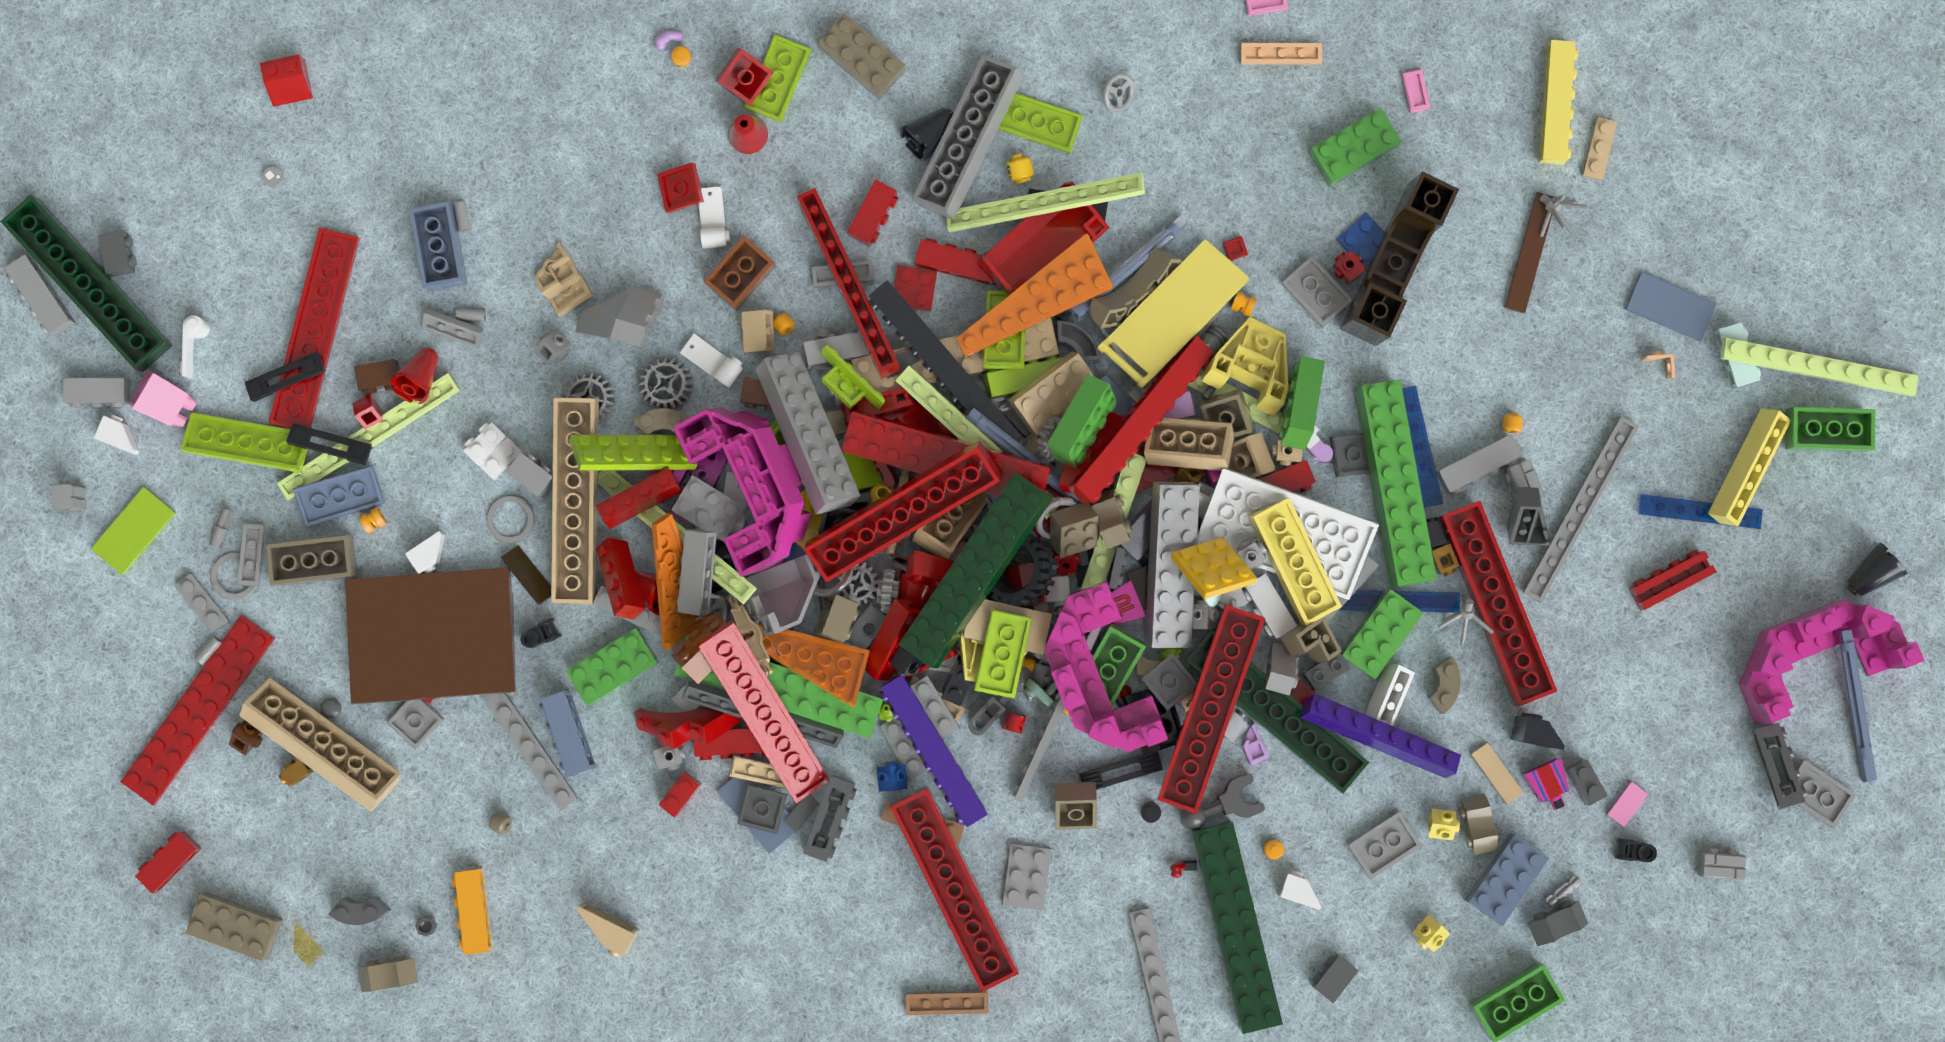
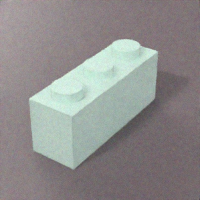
(1738, 373)

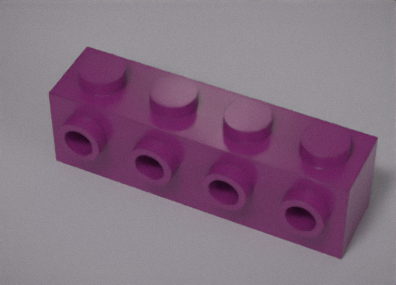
(707, 470)

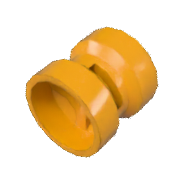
(1243, 303)
(372, 520)

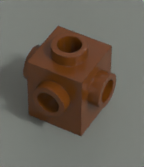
(245, 737)

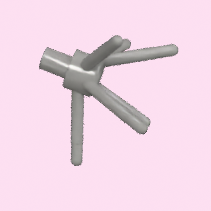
(1553, 206)
(721, 602)
(1465, 613)

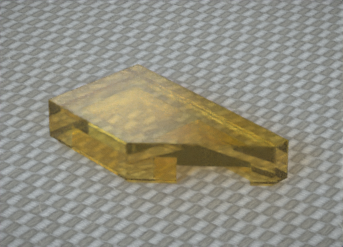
(306, 947)

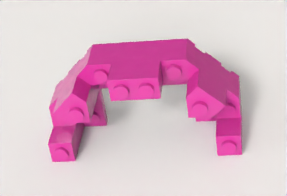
(765, 477)
(1876, 639)
(1080, 681)

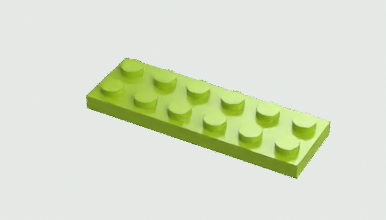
(242, 442)
(629, 452)

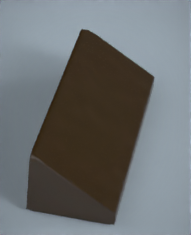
(527, 575)

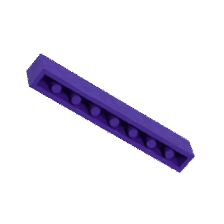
(1380, 736)
(934, 750)

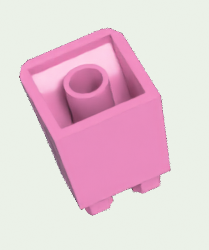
(161, 399)

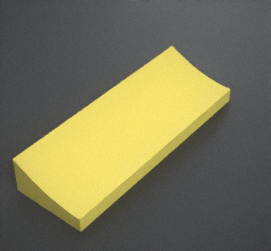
(1295, 561)

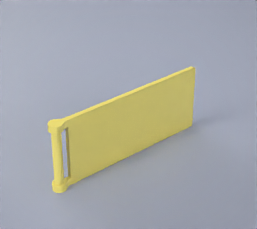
(1175, 312)

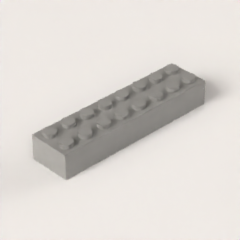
(968, 137)
(807, 432)
(1168, 590)

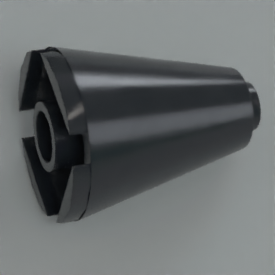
(926, 132)
(1876, 571)

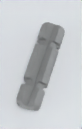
(1563, 891)

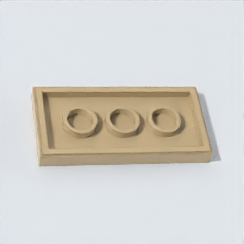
(1038, 631)

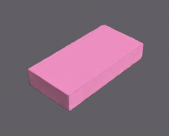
(1265, 6)
(1415, 90)
(1627, 804)

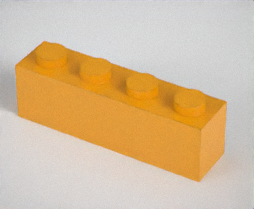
(472, 911)

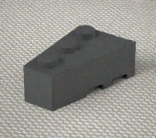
(1527, 519)

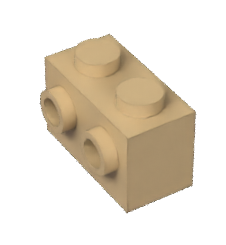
(757, 331)

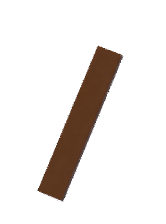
(1528, 257)

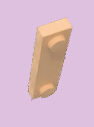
(1281, 53)

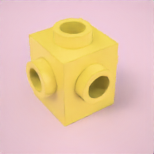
(1442, 824)
(1430, 934)

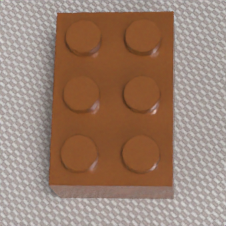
(740, 273)
(689, 655)

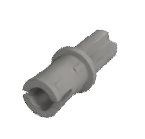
(221, 528)

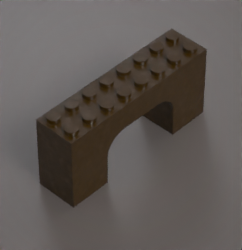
(1380, 294)

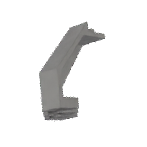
(623, 316)
(782, 594)

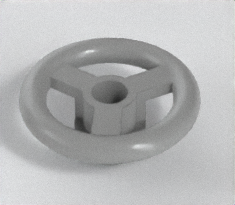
(1116, 92)

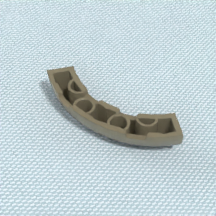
(1121, 303)

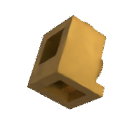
(1189, 475)
(1448, 553)
(294, 772)

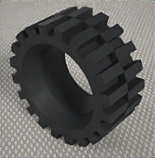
(1040, 580)

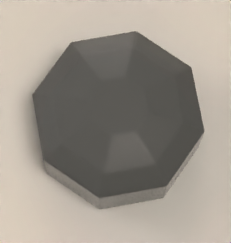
(330, 707)
(426, 926)

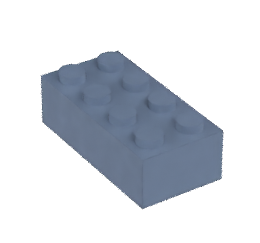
(438, 246)
(567, 733)
(1506, 879)

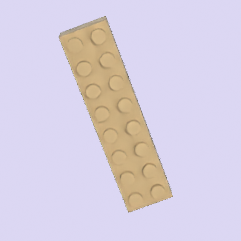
(320, 744)

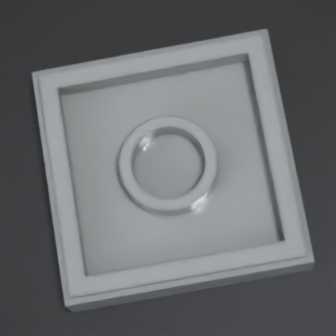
(415, 722)

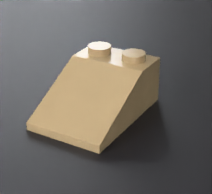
(610, 931)

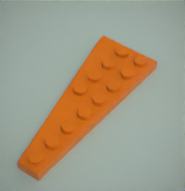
(1059, 286)

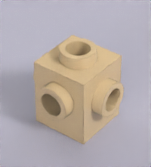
(1294, 455)

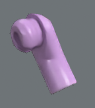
(666, 36)

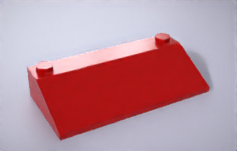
(1038, 242)

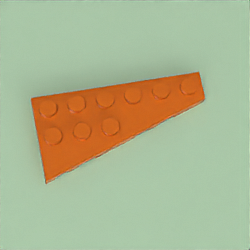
(667, 554)
(824, 662)

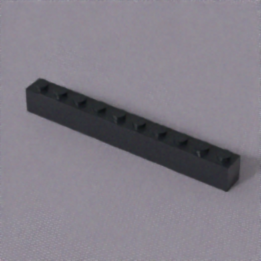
(936, 356)

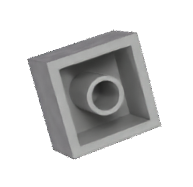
(531, 474)

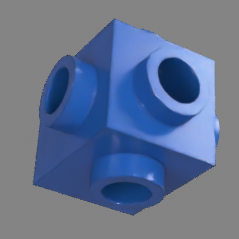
(891, 777)

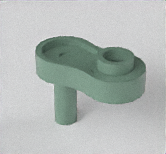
(1034, 690)

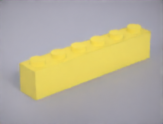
(1557, 102)
(1749, 467)

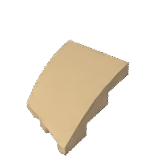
(562, 279)

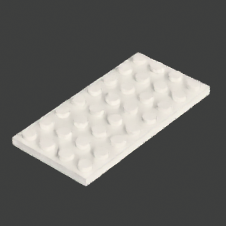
(1336, 535)

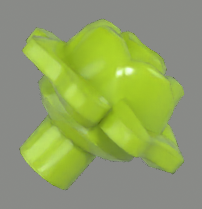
(1166, 651)
(885, 712)

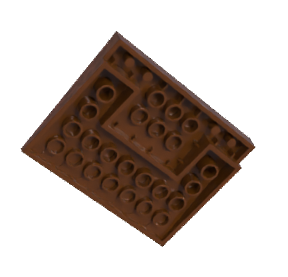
(430, 635)

